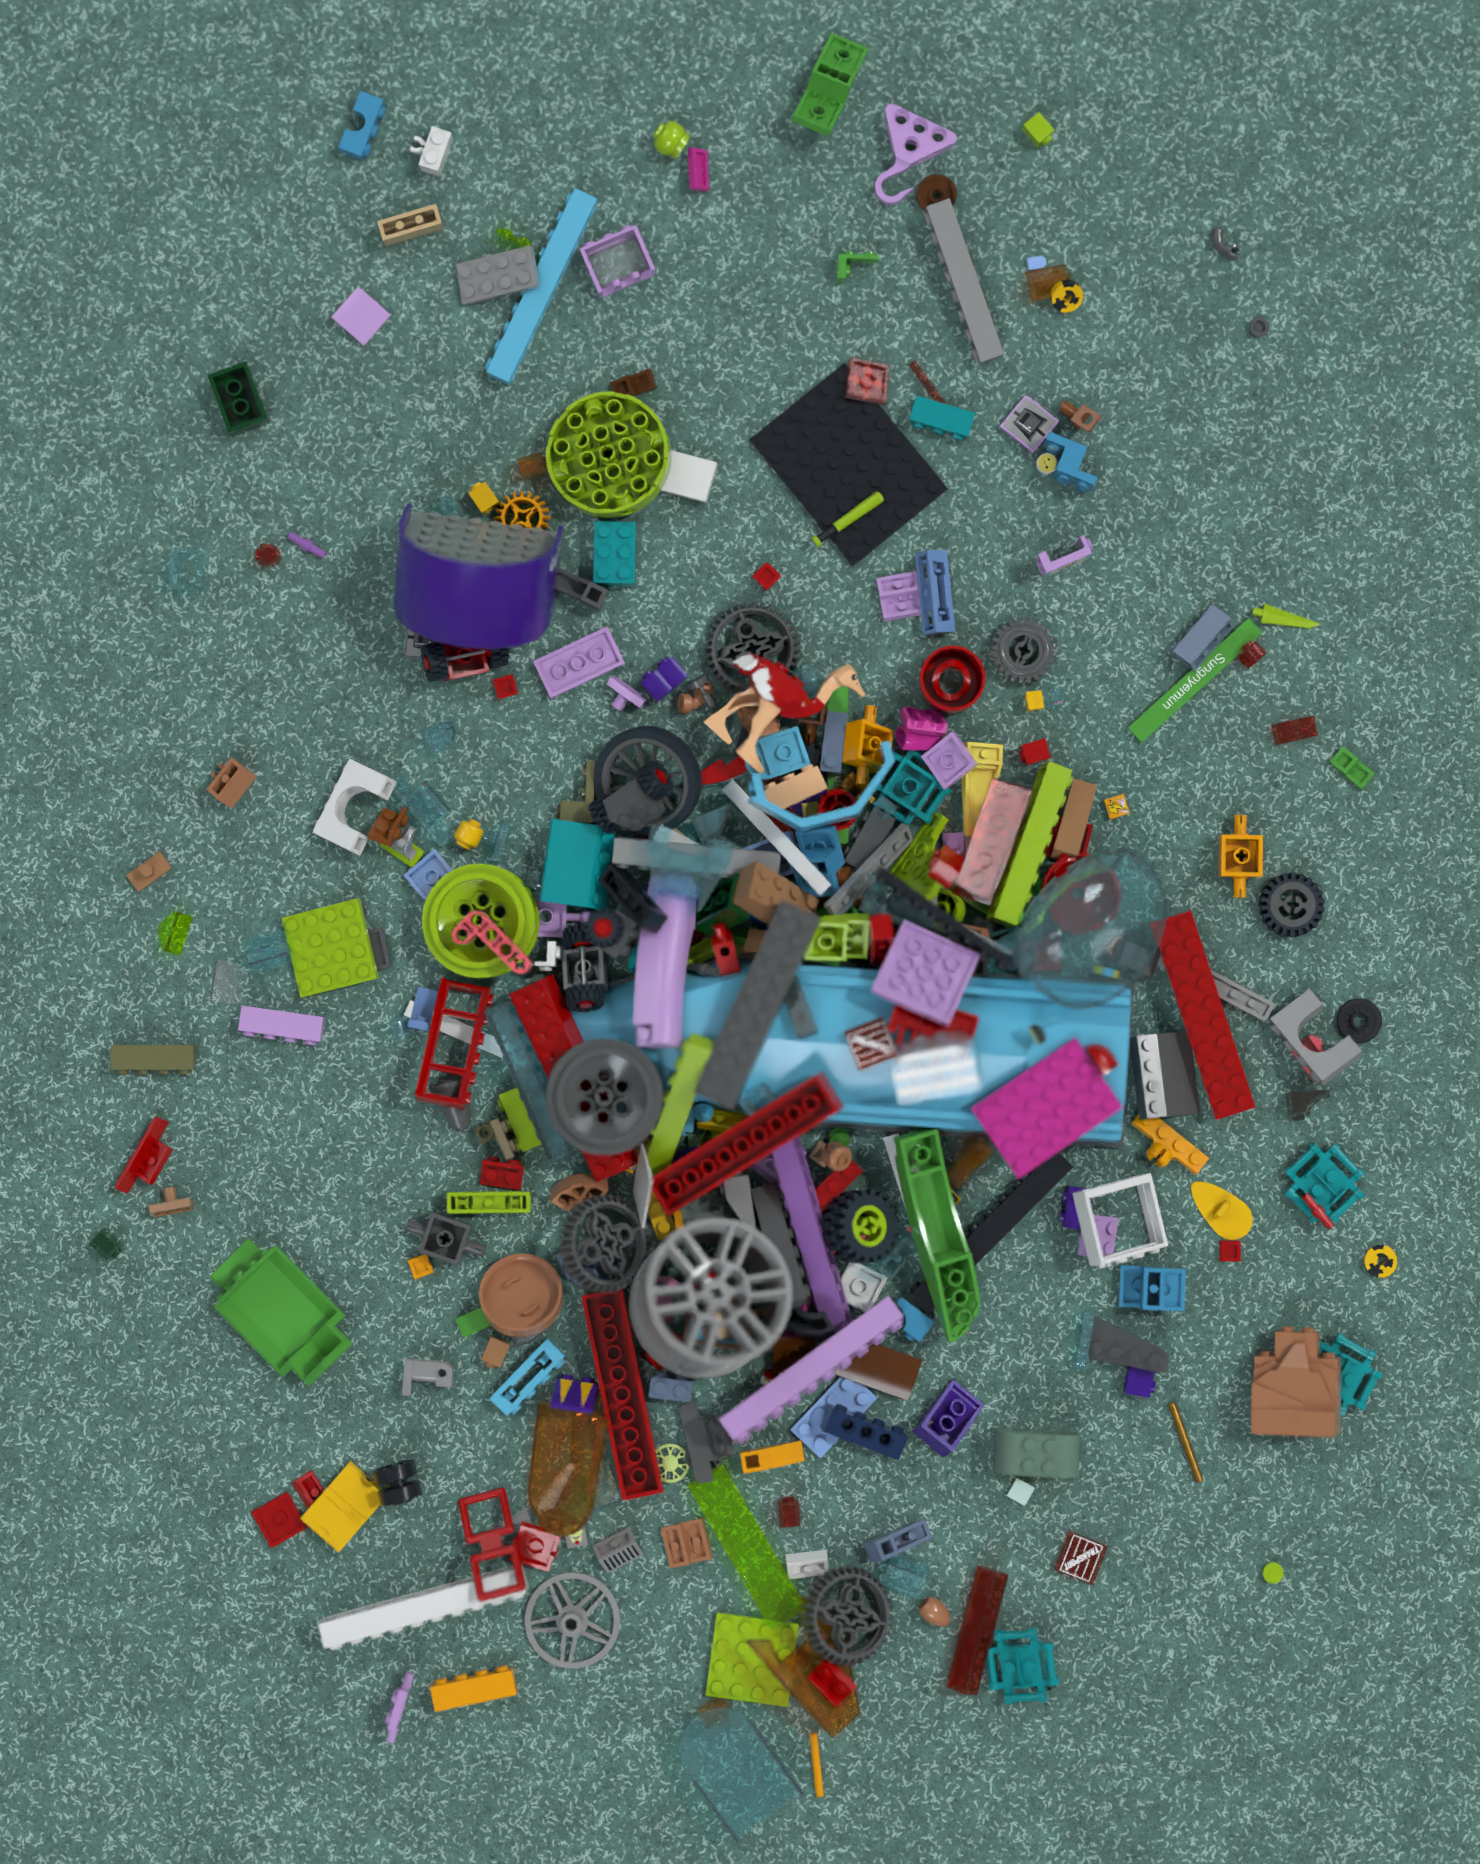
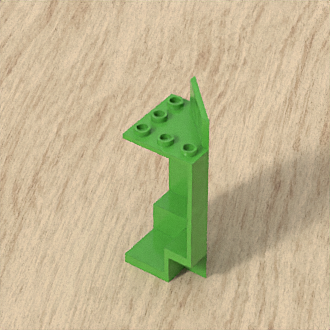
(279, 1311)

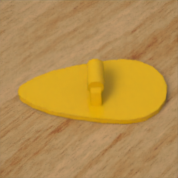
(1222, 1210)

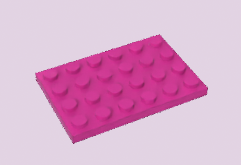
(1046, 1108)

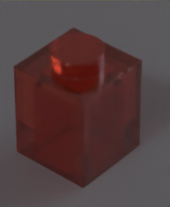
(789, 1512)

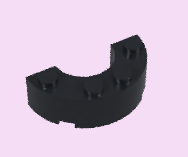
(809, 1325)

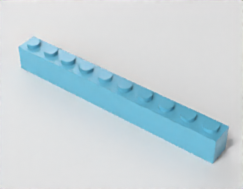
(535, 301)

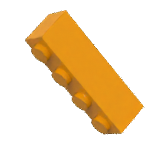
(473, 1689)

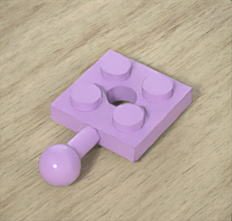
(559, 918)

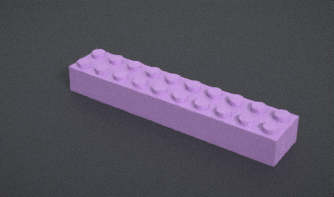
(812, 1370)

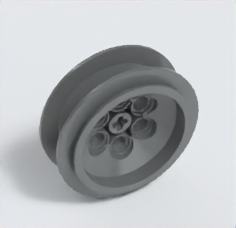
(622, 1129)

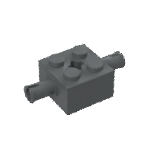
(433, 1243)

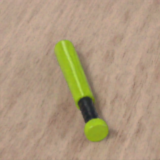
(854, 514)

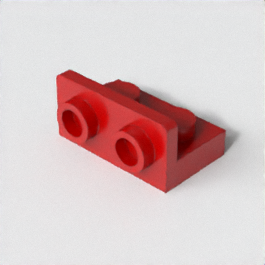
(501, 1173)
(831, 1682)

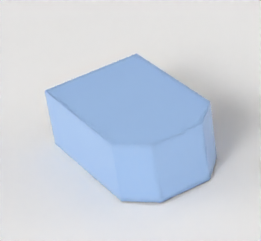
(1036, 263)

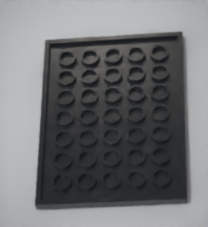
(838, 455)

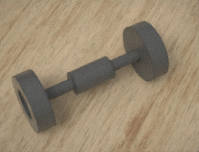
(697, 683)

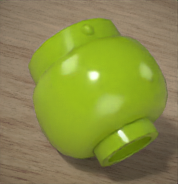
(670, 138)

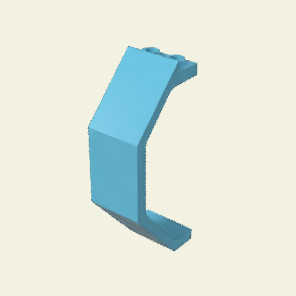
(803, 824)

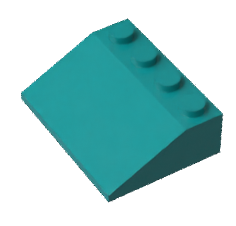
(574, 863)

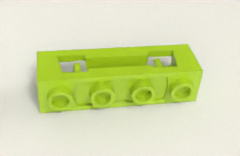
(489, 1202)

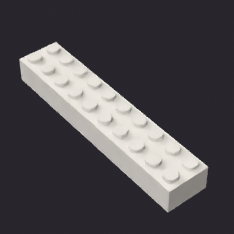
(414, 1609)

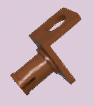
(1080, 416)

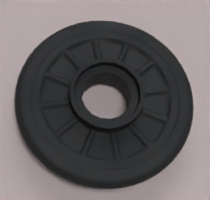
(1372, 1018)

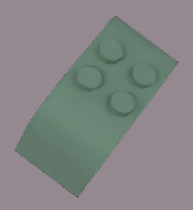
(1036, 1452)

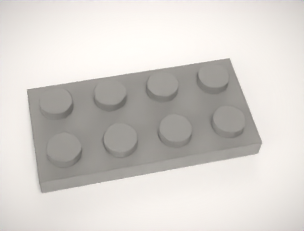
(497, 275)

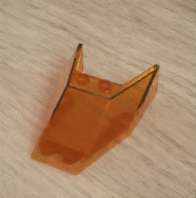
(793, 1674)

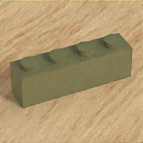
(153, 1057)

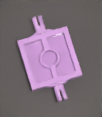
(399, 1699)

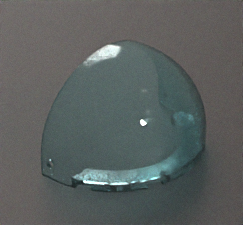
(1092, 929)

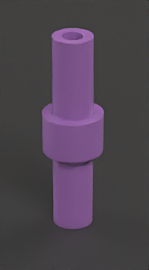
(307, 545)

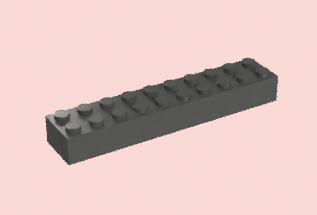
(757, 1005)

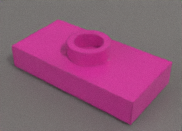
(698, 169)

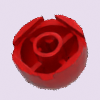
(835, 800)

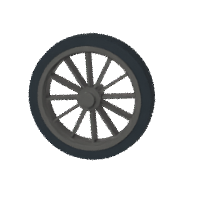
(678, 751)

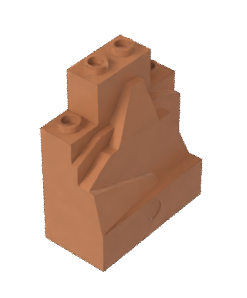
(1296, 1387)

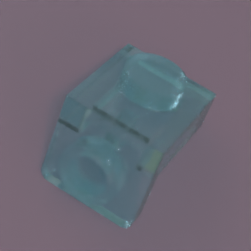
(756, 1098)

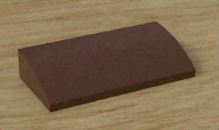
(884, 1371)

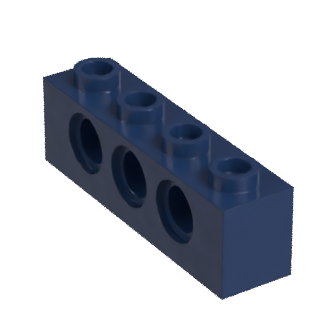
(891, 1447)

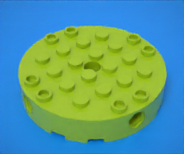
(629, 476)

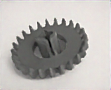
(1016, 669)

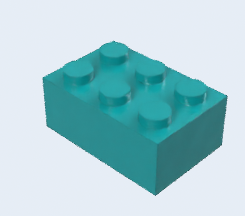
(614, 553)

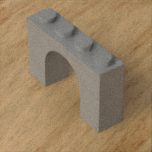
(1323, 1065)

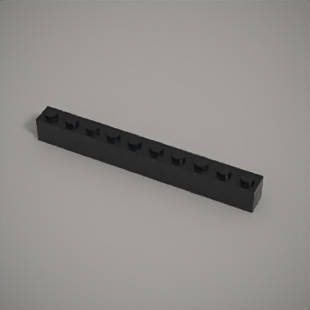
(1004, 1216)

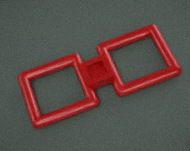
(491, 1544)

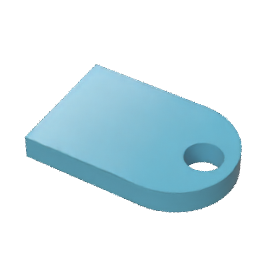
(780, 754)

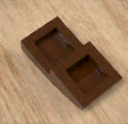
(635, 384)

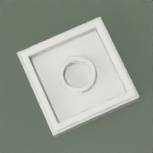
(862, 1285)

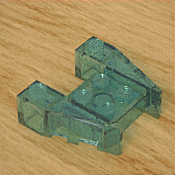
(684, 871)

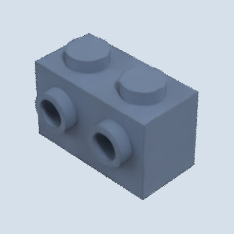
(670, 1388)

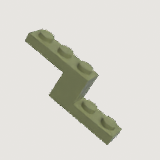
(579, 811)

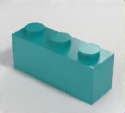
(941, 418)

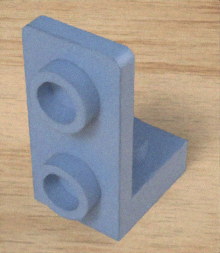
(423, 1009)

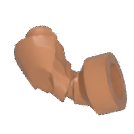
(687, 703)

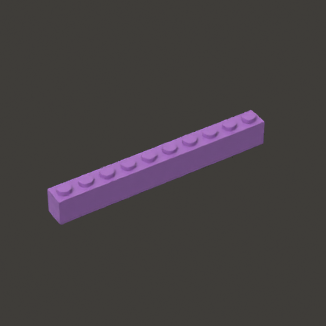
(807, 1222)

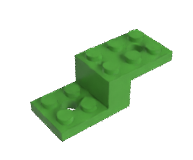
(830, 84)

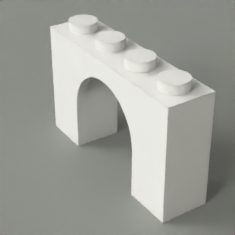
(332, 821)

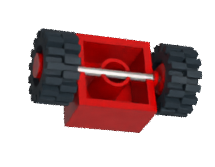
(456, 662)

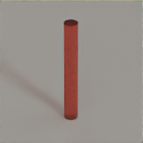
(926, 382)

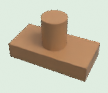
(149, 871)
(171, 1204)

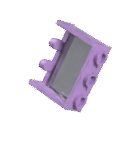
(617, 260)

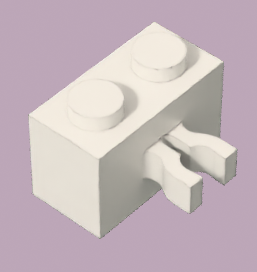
(434, 150)

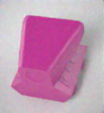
(920, 729)

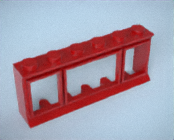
(473, 1055)

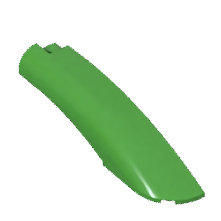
(937, 1230)

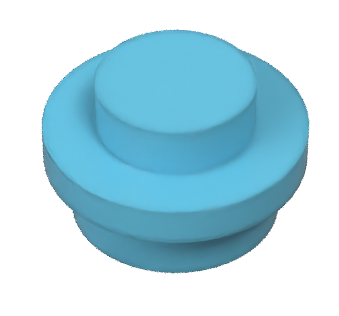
(703, 1112)

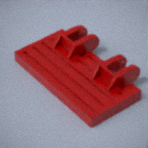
(913, 1022)

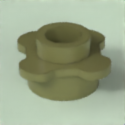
(480, 1130)

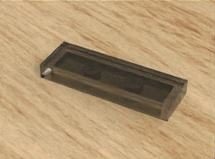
(799, 1011)

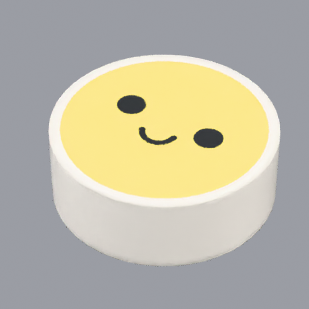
(1046, 463)

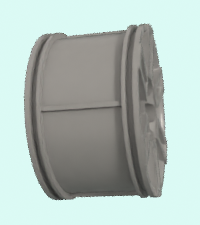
(768, 1272)

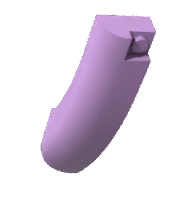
(662, 973)

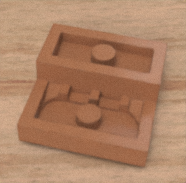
(687, 1542)

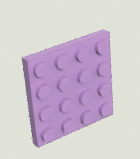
(925, 973)

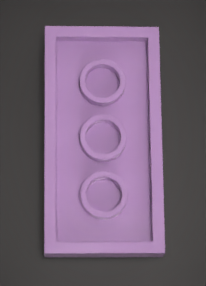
(579, 662)

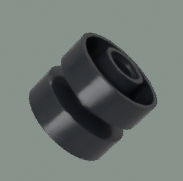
(399, 1488)

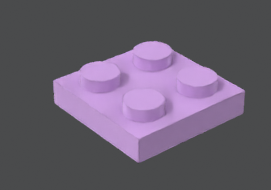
(949, 760)
(1106, 1230)

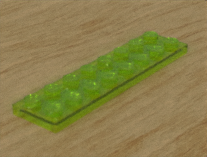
(747, 1548)

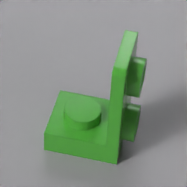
(851, 257)

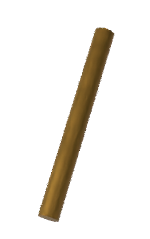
(1185, 1442)

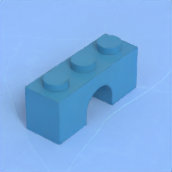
(358, 142)

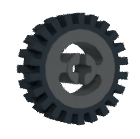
(1270, 904)

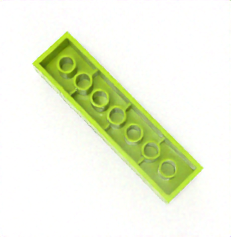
(1029, 844)

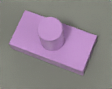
(625, 694)

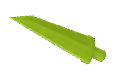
(1276, 616)

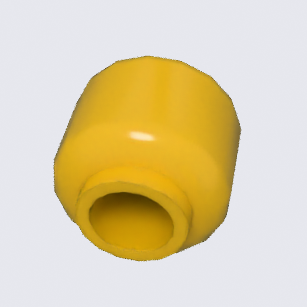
(468, 834)

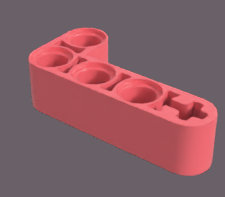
(496, 945)

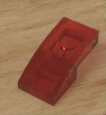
(1294, 730)

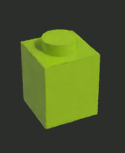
(1038, 130)

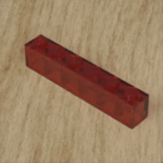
(977, 1630)

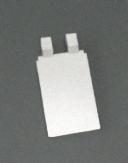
(690, 476)

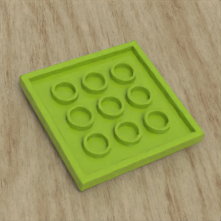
(330, 947)
(737, 1669)

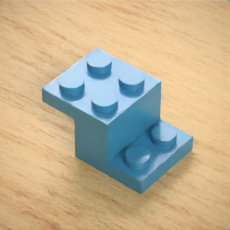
(1069, 462)
(824, 851)
(1152, 1287)

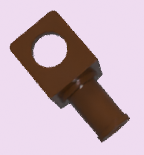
(811, 724)

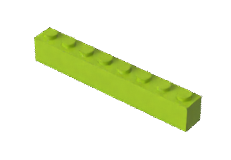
(678, 1102)

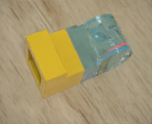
(1044, 699)

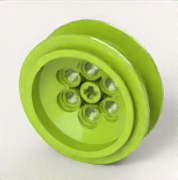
(466, 886)

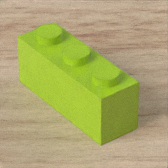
(518, 1120)

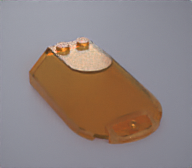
(565, 1467)

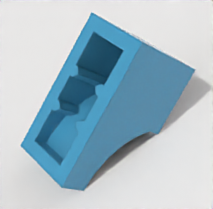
(915, 1321)

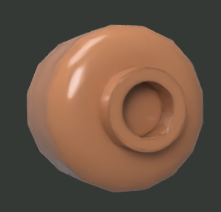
(836, 1156)

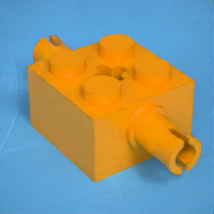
(863, 744)
(1250, 846)

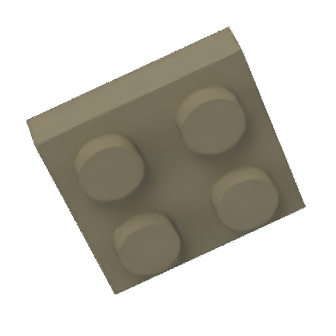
(500, 1129)

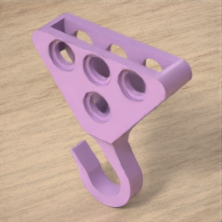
(904, 134)

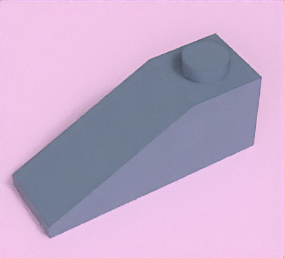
(833, 743)
(897, 1541)

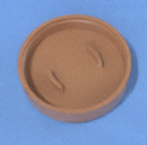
(521, 1295)

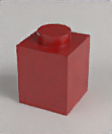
(1034, 752)

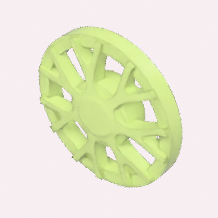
(670, 1462)

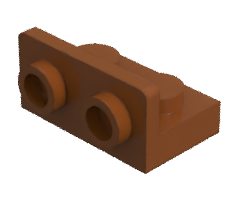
(388, 826)

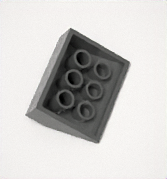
(1163, 1075)

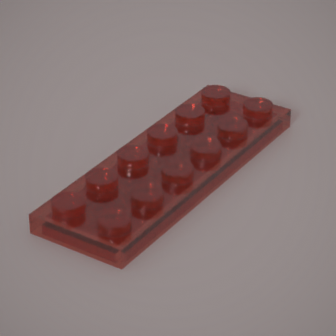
(992, 841)

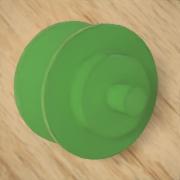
(840, 1135)

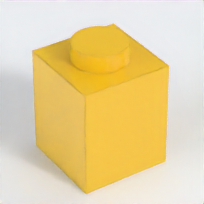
(483, 497)

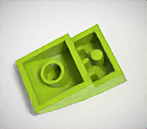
(840, 938)

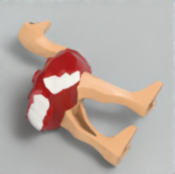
(775, 695)

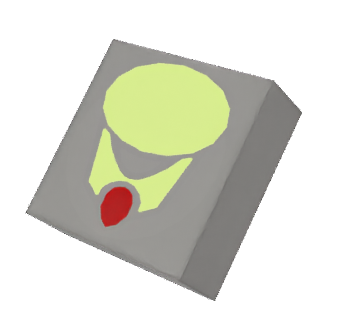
(577, 1539)

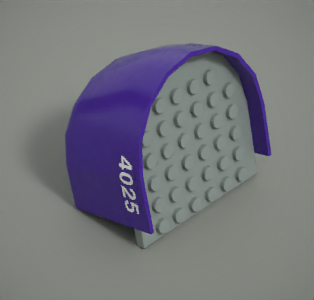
(475, 580)

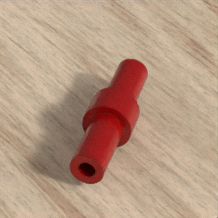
(1318, 1211)

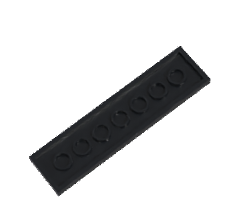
(938, 915)

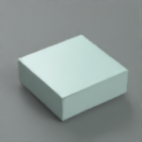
(1020, 1491)

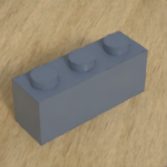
(1203, 637)

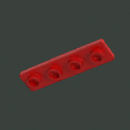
(147, 1159)

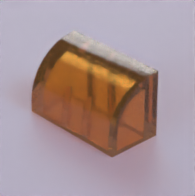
(1043, 280)

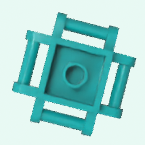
(911, 787)
(1324, 1181)
(1353, 1371)
(1022, 1665)

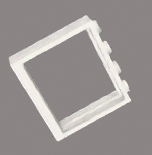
(1151, 1214)

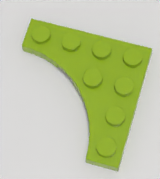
(914, 861)

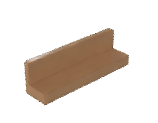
(1074, 819)

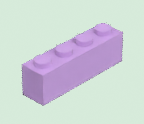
(281, 1023)

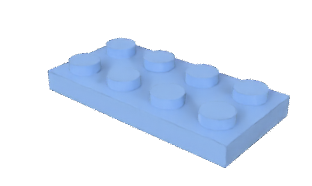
(844, 1392)

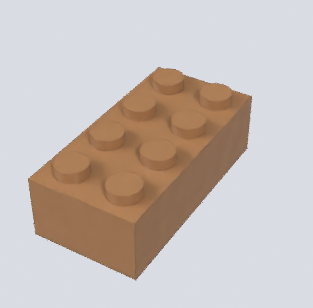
(762, 889)

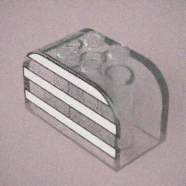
(936, 1067)

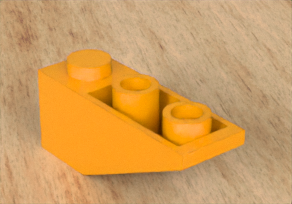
(771, 1456)

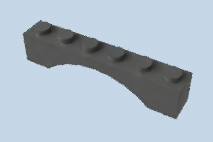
(581, 589)

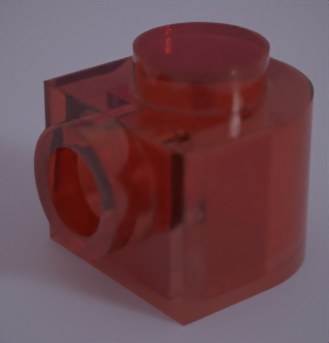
(268, 555)
(1252, 653)

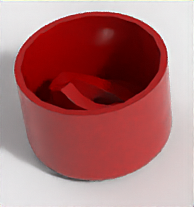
(966, 664)

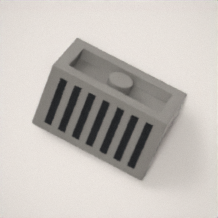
(617, 1550)

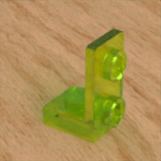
(506, 234)

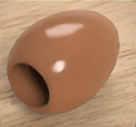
(934, 1612)

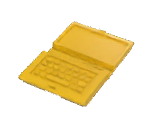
(343, 1507)

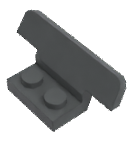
(705, 1441)

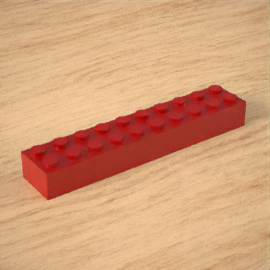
(1204, 1016)
(552, 1035)
(745, 1143)
(622, 1394)

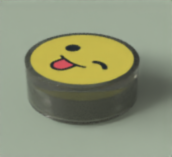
(1037, 1034)

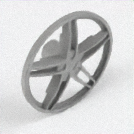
(572, 1620)

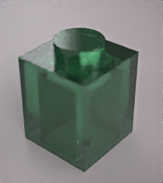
(107, 1244)

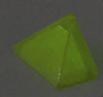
(174, 932)

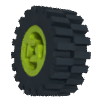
(846, 1226)

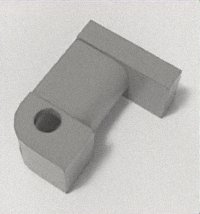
(426, 1371)

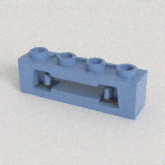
(935, 592)

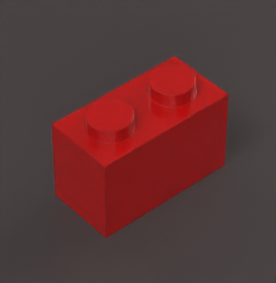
(945, 866)

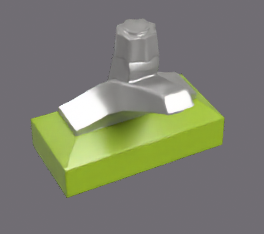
(405, 849)

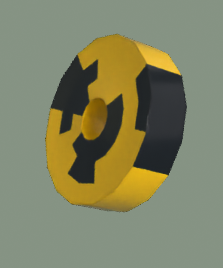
(1063, 288)
(1387, 1267)

